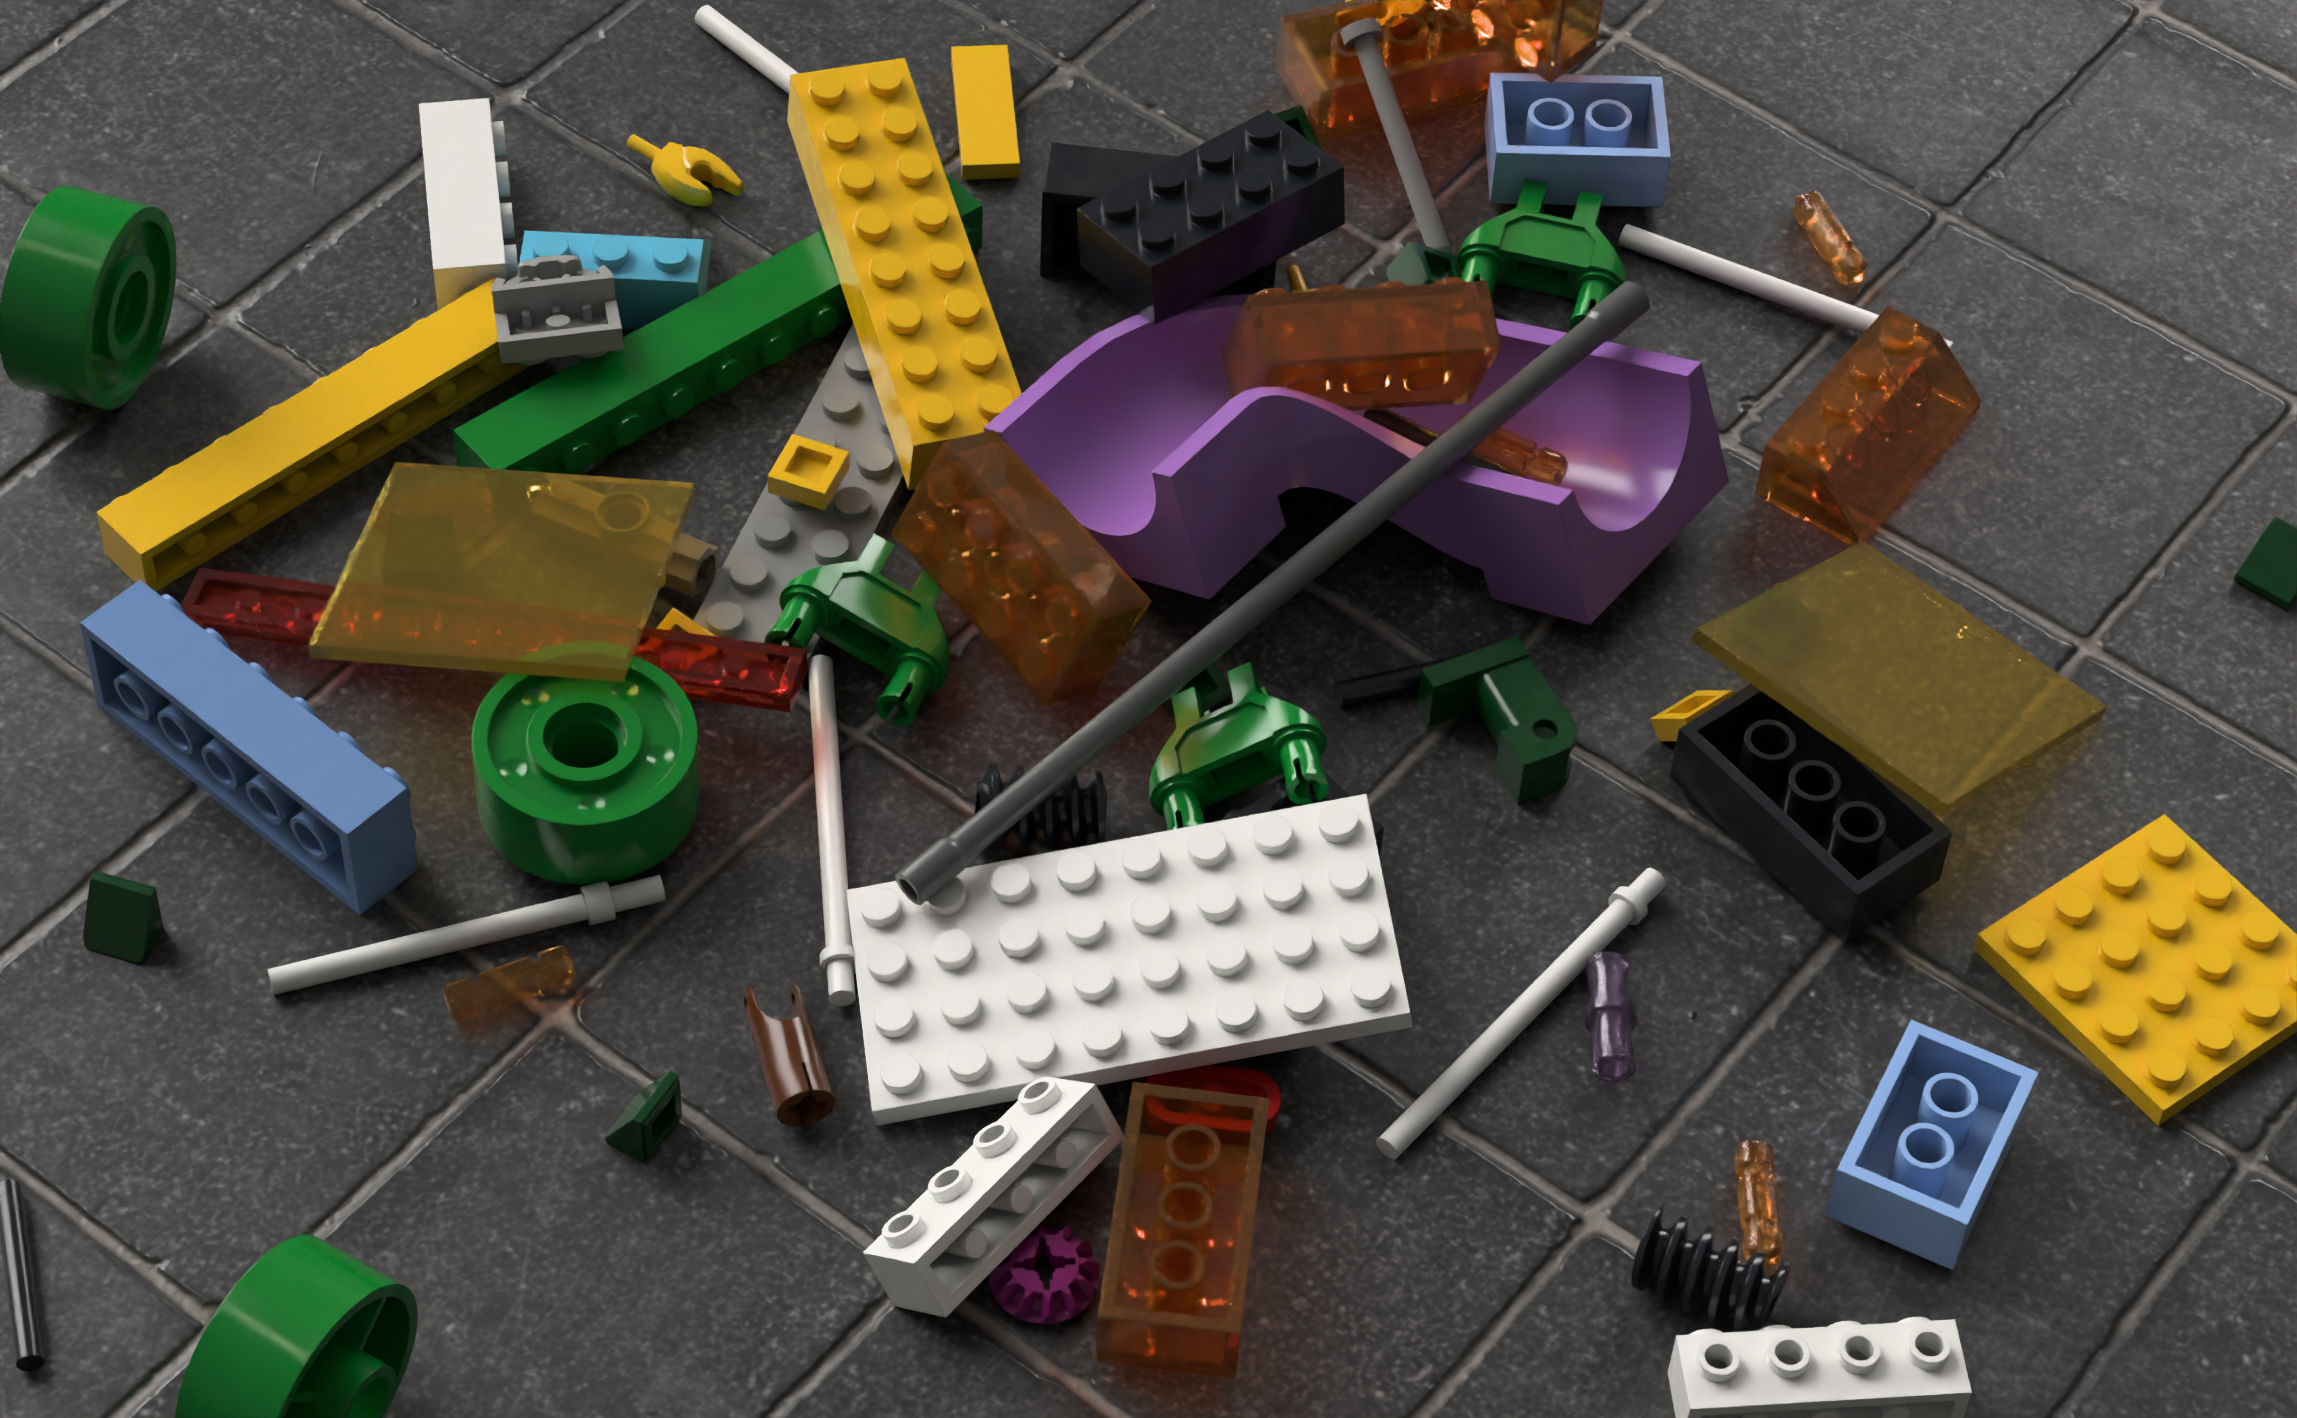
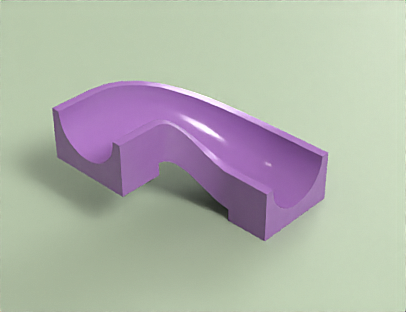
(1188, 481)

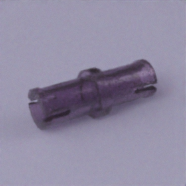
(1610, 1017)

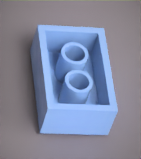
(1577, 137)
(1931, 1144)

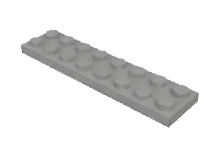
(792, 537)

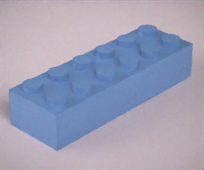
(251, 745)

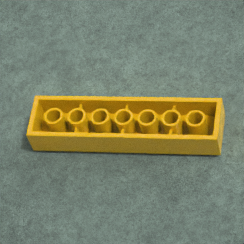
(901, 257)

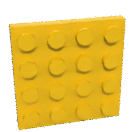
(2153, 967)

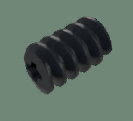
(1066, 810)
(1707, 1274)

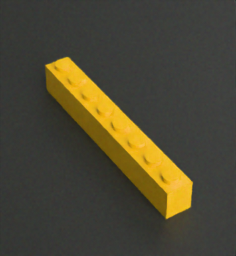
(306, 443)

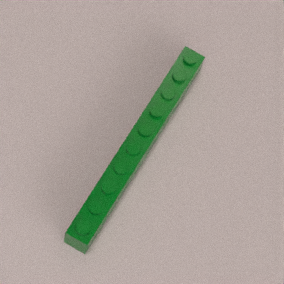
(673, 362)

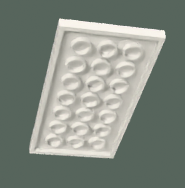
(1127, 959)

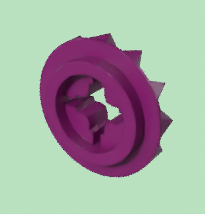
(1072, 1284)

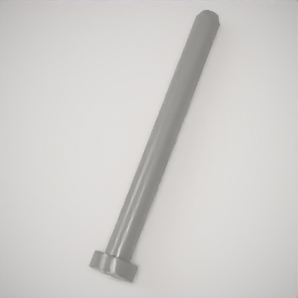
(1363, 38)

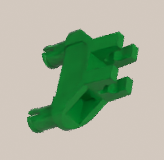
(1545, 251)
(873, 622)
(1235, 750)

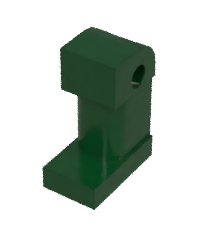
(1516, 709)

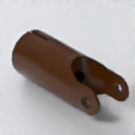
(791, 1061)

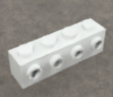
(464, 196)
(993, 1195)
(1822, 1372)

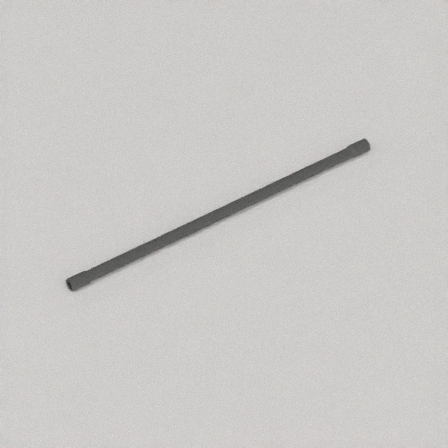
(951, 854)

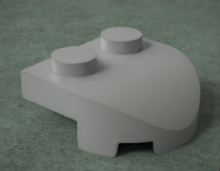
(556, 311)

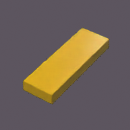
(985, 112)

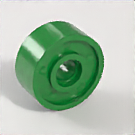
(87, 297)
(586, 772)
(303, 1340)

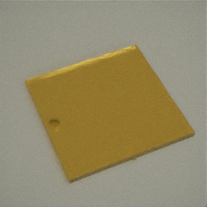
(505, 572)
(1900, 676)

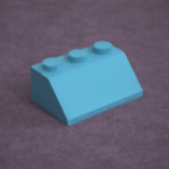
(648, 272)

